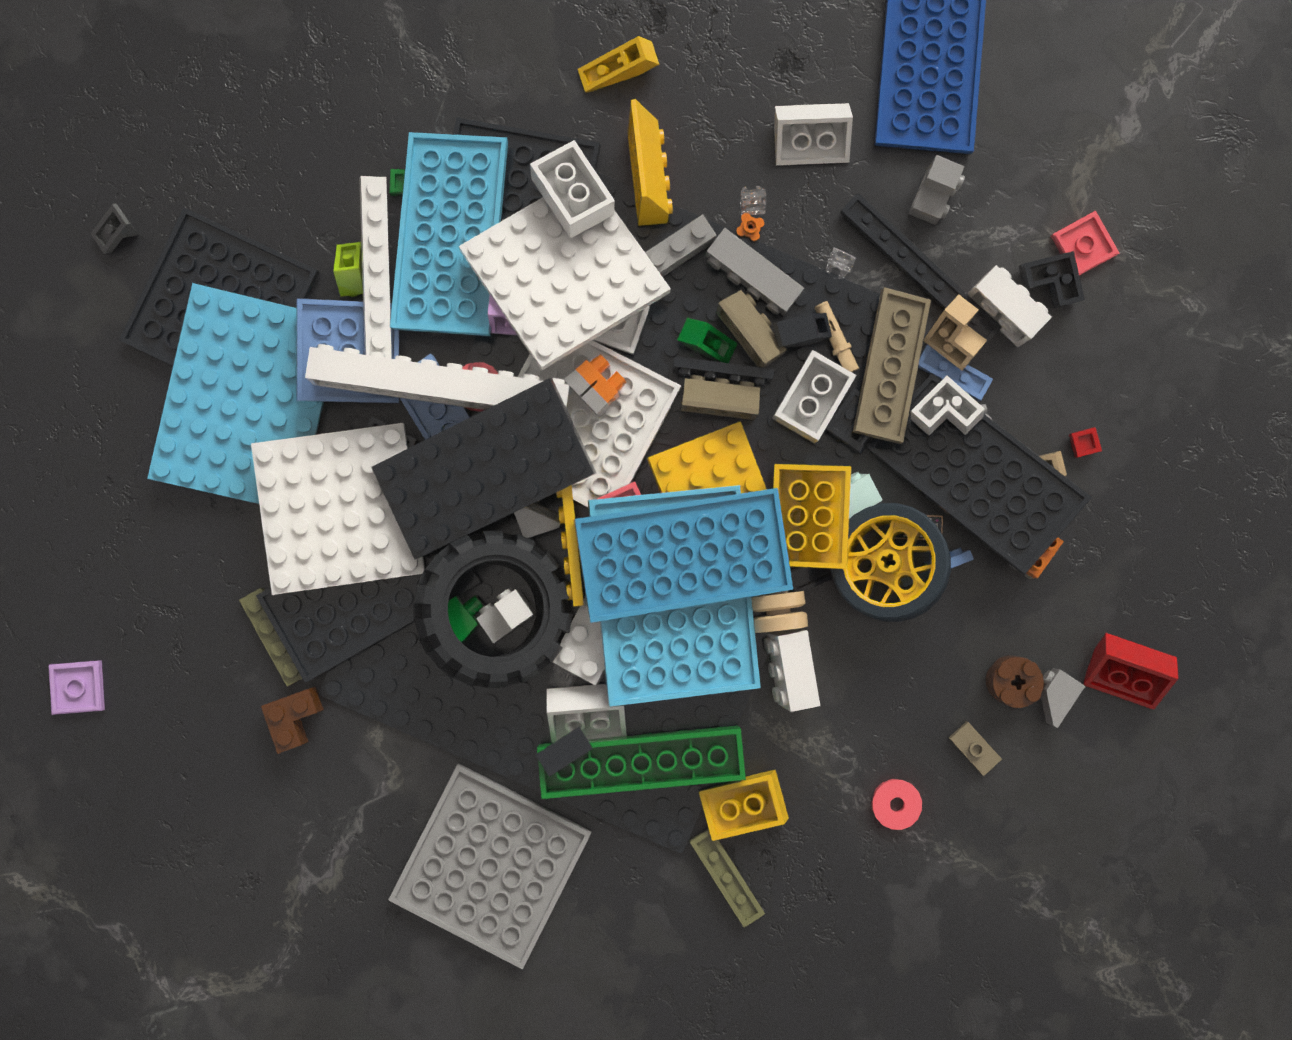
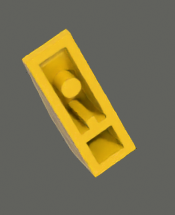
(619, 64)

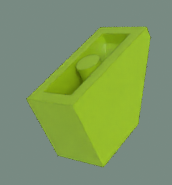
(349, 269)

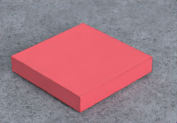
(1088, 241)

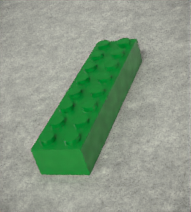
(649, 763)

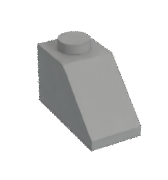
(1059, 695)

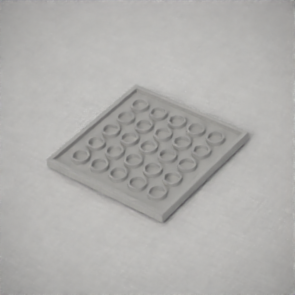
(490, 866)

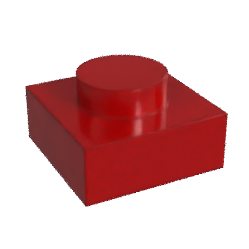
(1085, 442)

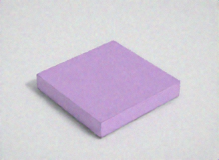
(76, 687)

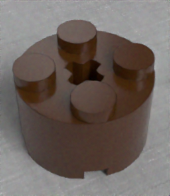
(1025, 691)

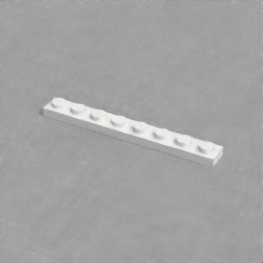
(375, 265)

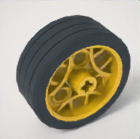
(921, 595)

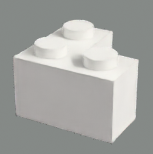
(949, 403)
(506, 614)

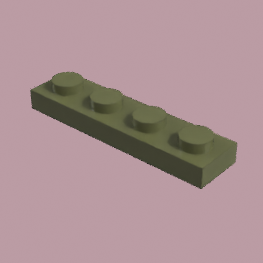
(270, 638)
(727, 878)

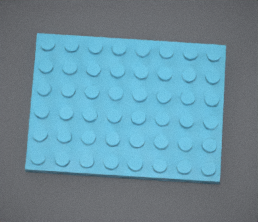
(228, 391)
(679, 649)

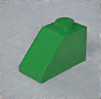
(707, 340)

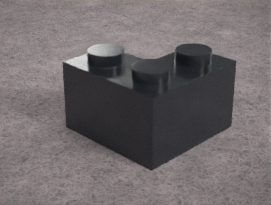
(1059, 274)

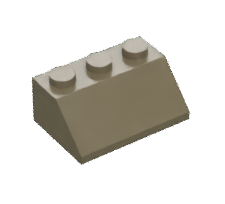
(750, 328)
(721, 398)

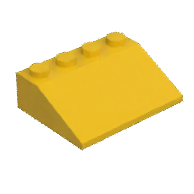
(648, 167)
(815, 513)

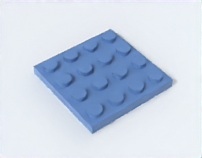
(339, 326)

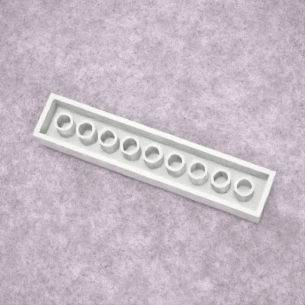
(416, 380)

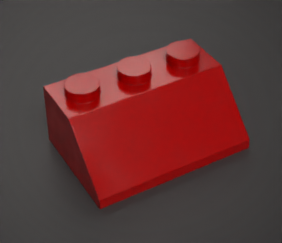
(1131, 671)

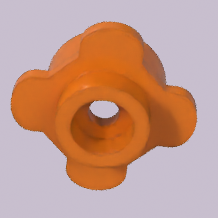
(753, 233)

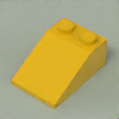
(744, 805)

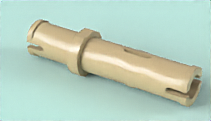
(838, 341)

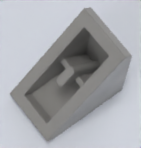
(536, 520)

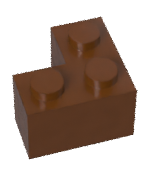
(285, 718)

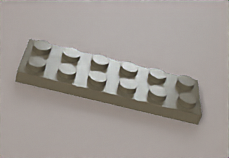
(892, 366)

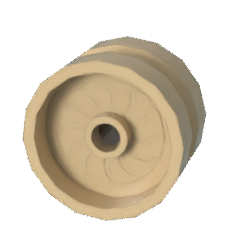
(778, 611)

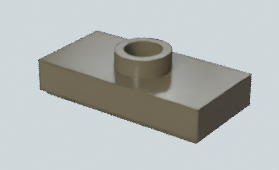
(975, 748)

